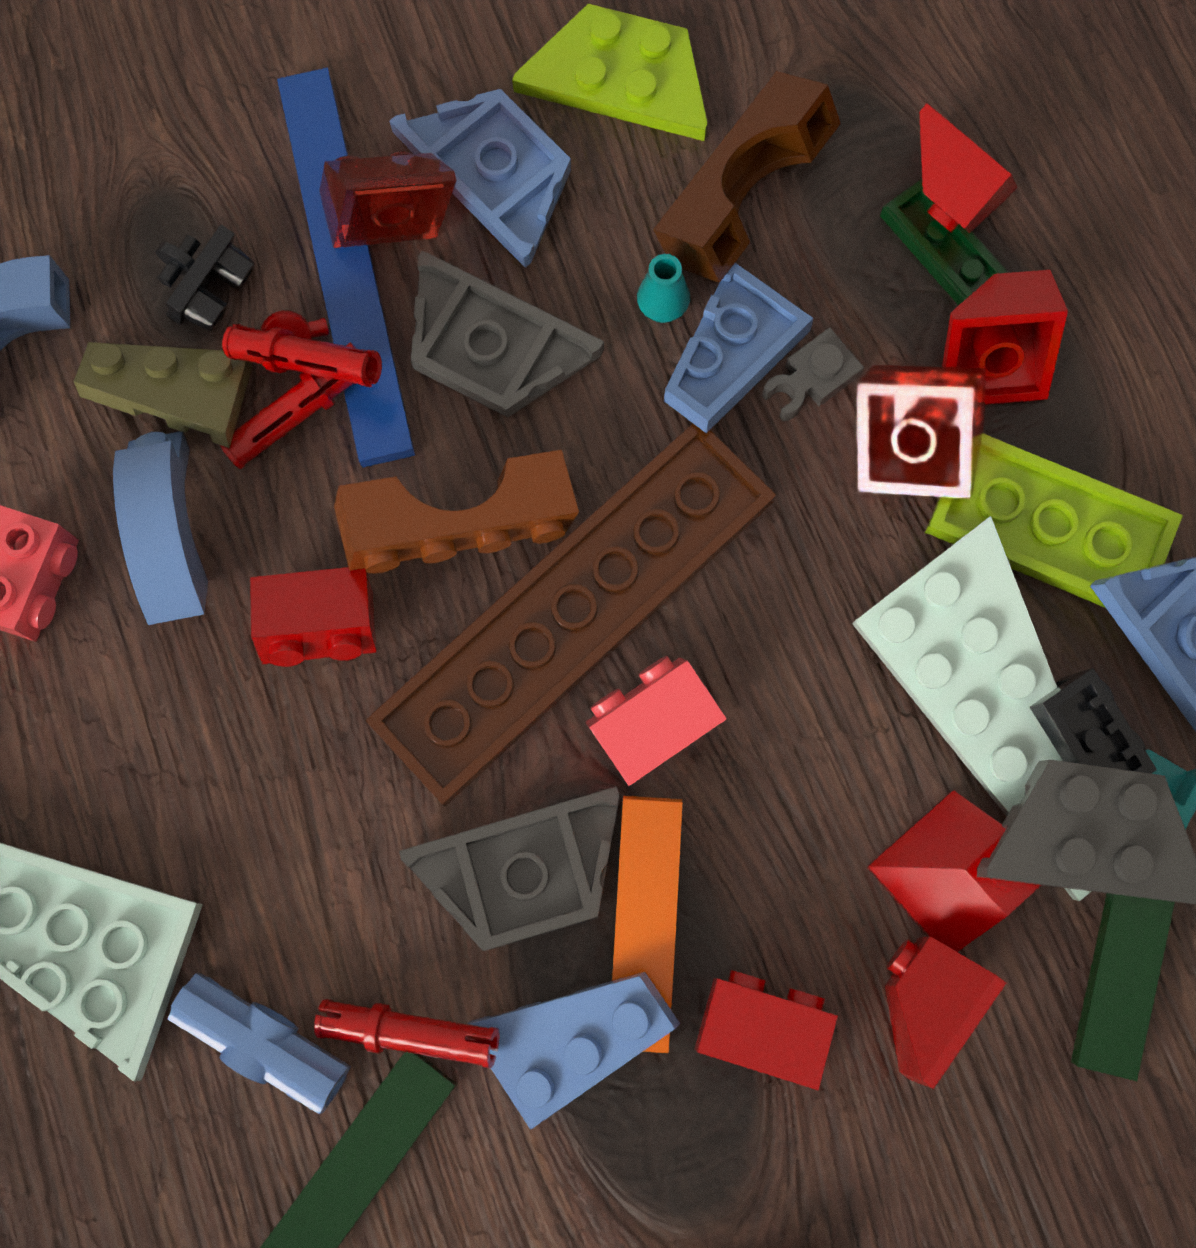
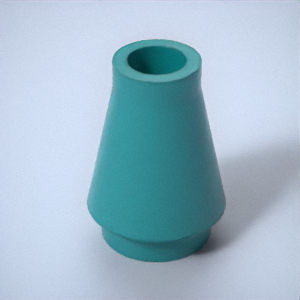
(664, 291)

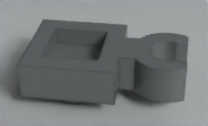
(816, 371)

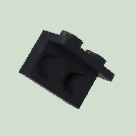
(1089, 725)

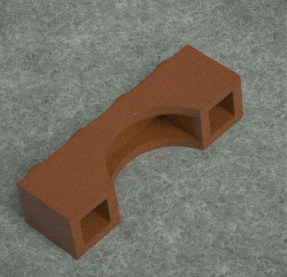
(389, 525)

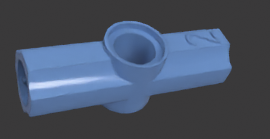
(258, 1043)

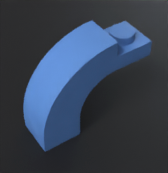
(32, 297)
(157, 527)

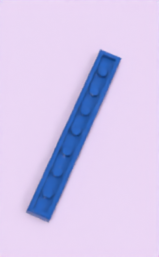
(345, 272)

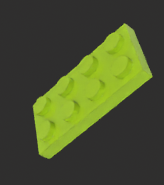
(1057, 520)

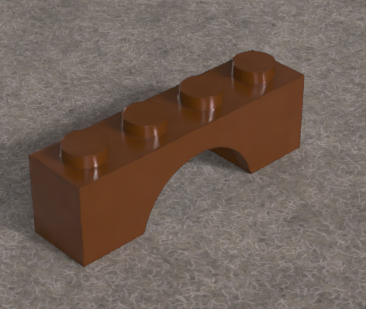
(779, 129)

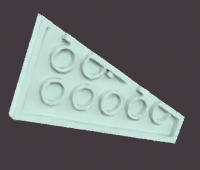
(92, 951)

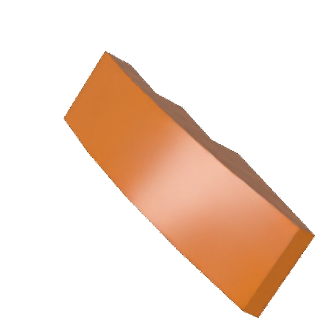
(648, 894)

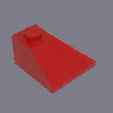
(959, 174)
(1013, 332)
(936, 878)
(935, 1005)

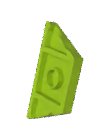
(620, 70)

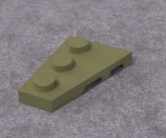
(177, 384)

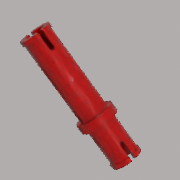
(282, 351)
(282, 416)
(383, 1028)

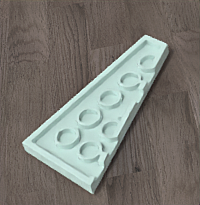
(970, 661)

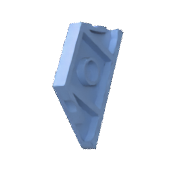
(502, 165)
(1159, 619)

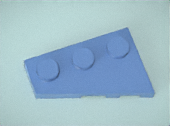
(734, 347)
(574, 1041)

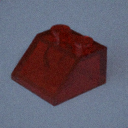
(385, 198)
(920, 429)

